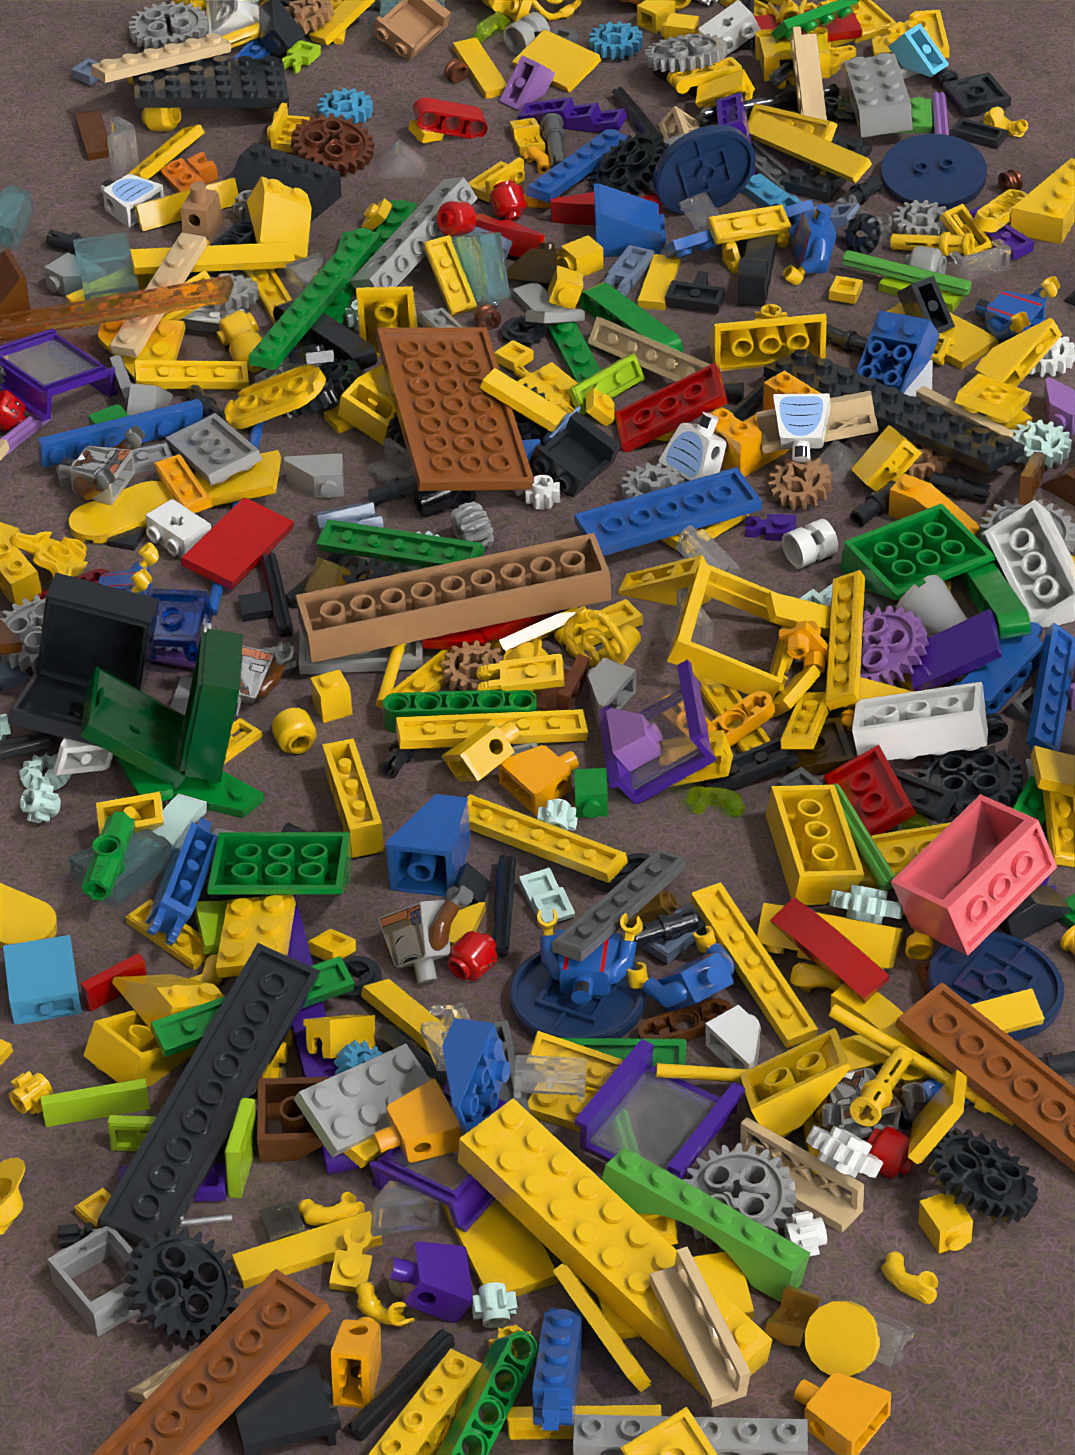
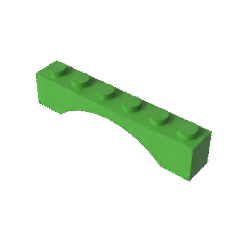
(761, 1254)

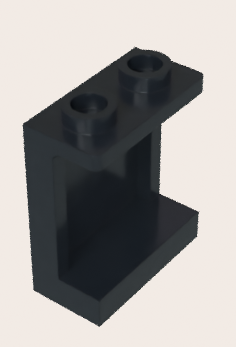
(575, 455)
(287, 1411)

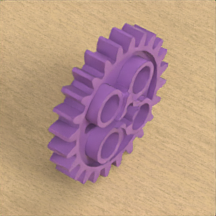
(891, 644)

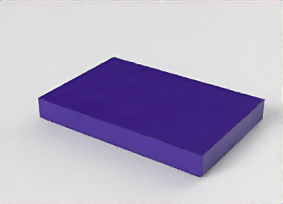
(957, 651)

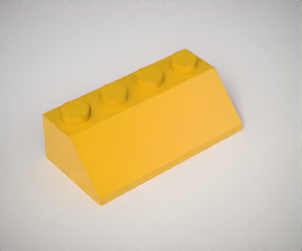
(765, 340)
(813, 842)
(875, 940)

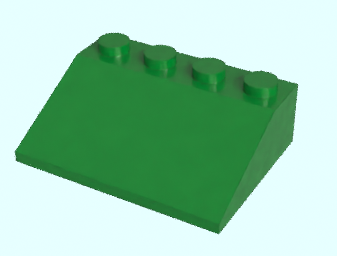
(912, 549)
(281, 863)

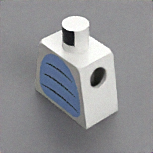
(127, 192)
(802, 422)
(695, 449)

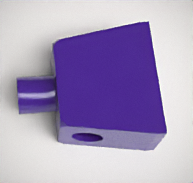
(433, 1279)

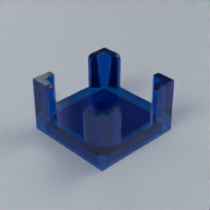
(179, 619)

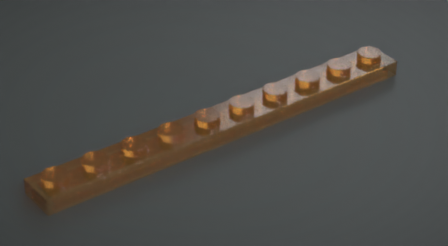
(116, 307)

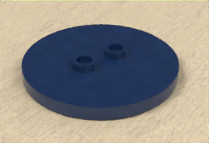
(704, 160)
(934, 170)
(1000, 968)
(544, 1008)

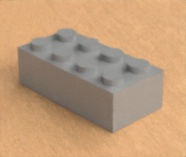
(878, 95)

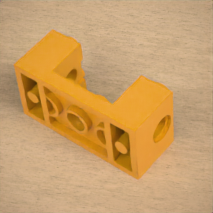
(744, 438)

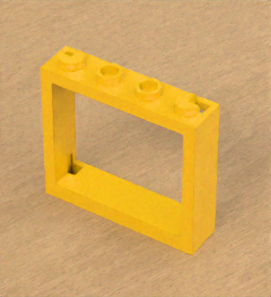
(714, 665)

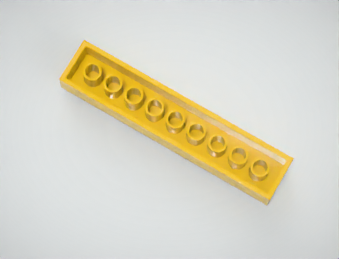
(590, 1229)

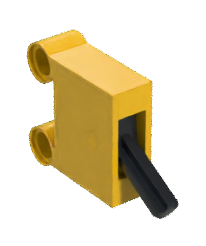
(776, 56)

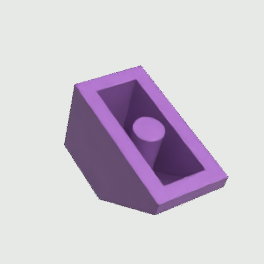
(527, 83)
(1060, 405)
(633, 738)

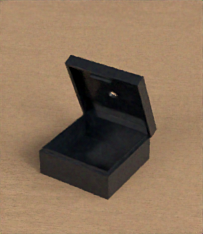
(81, 630)

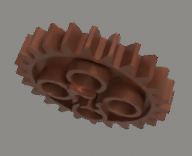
(333, 143)

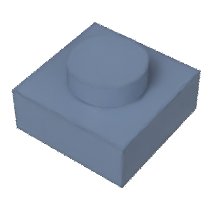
(83, 72)

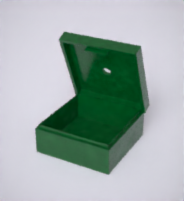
(166, 740)

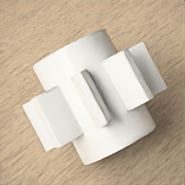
(543, 492)
(806, 1232)

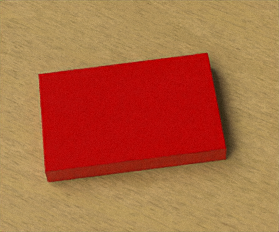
(873, 791)

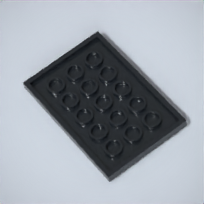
(214, 84)

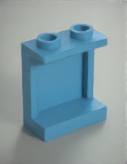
(41, 979)

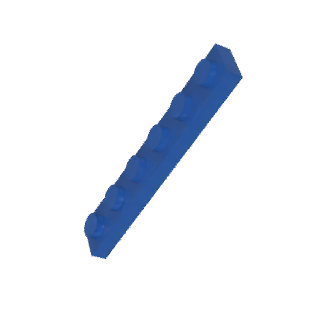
(574, 167)
(704, 241)
(153, 423)
(1052, 689)

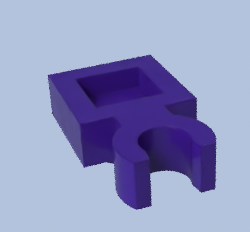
(773, 527)

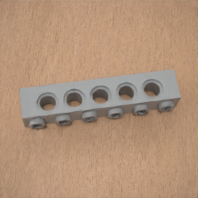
(405, 246)
(727, 1435)

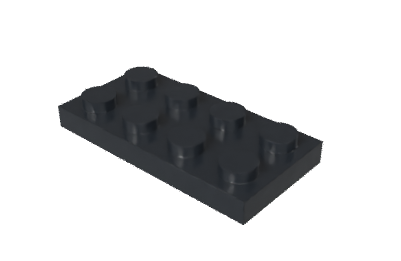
(817, 183)

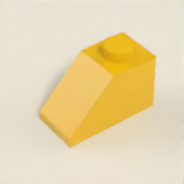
(144, 809)

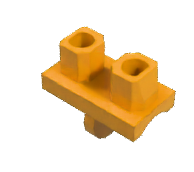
(806, 644)

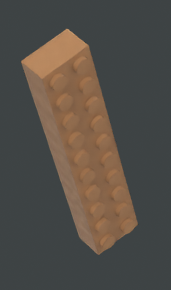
(453, 597)

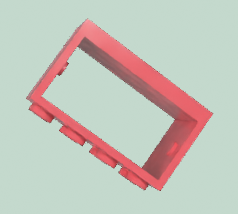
(974, 874)

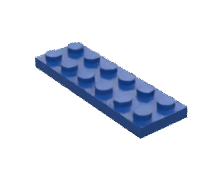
(669, 511)

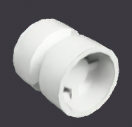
(810, 543)

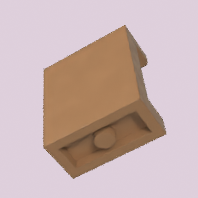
(411, 26)

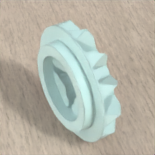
(32, 772)

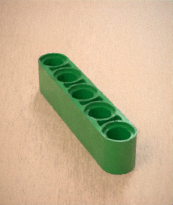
(610, 304)
(991, 591)
(455, 703)
(488, 1398)

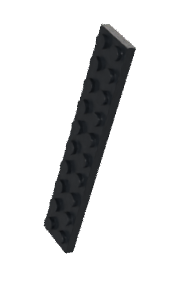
(905, 413)
(206, 1097)

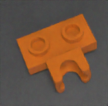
(183, 174)

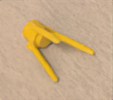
(787, 10)

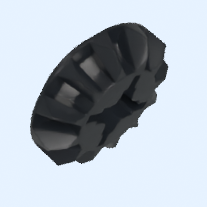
(870, 226)
(532, 331)
(362, 968)

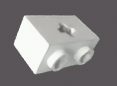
(733, 24)
(175, 527)

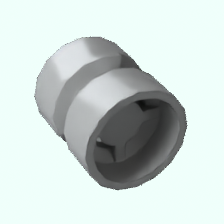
(524, 31)

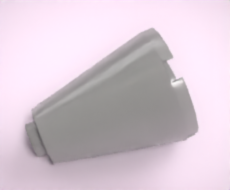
(932, 605)

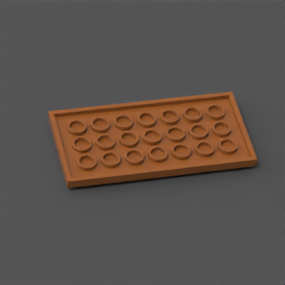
(449, 424)

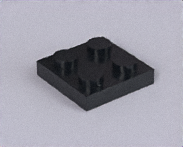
(976, 94)

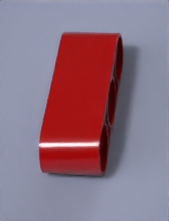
(441, 110)

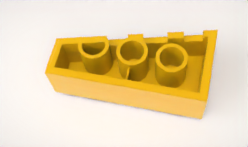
(1049, 208)

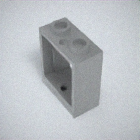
(67, 1263)

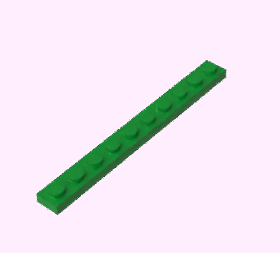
(314, 299)

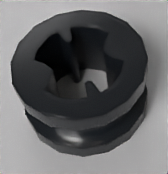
(996, 728)

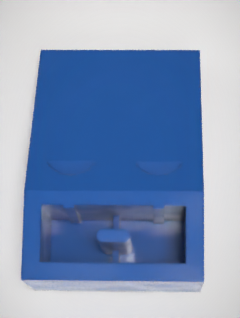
(898, 349)
(474, 1070)

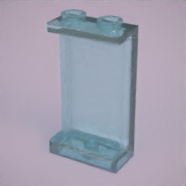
(105, 265)

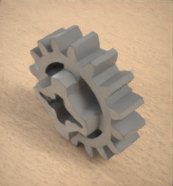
(919, 219)
(243, 293)
(649, 480)

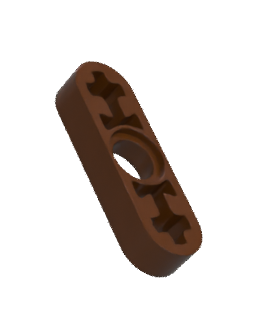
(690, 1013)

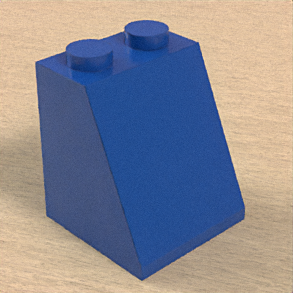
(626, 221)
(430, 847)

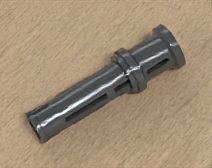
(553, 137)

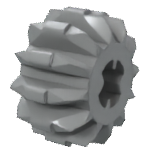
(472, 524)

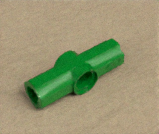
(108, 856)

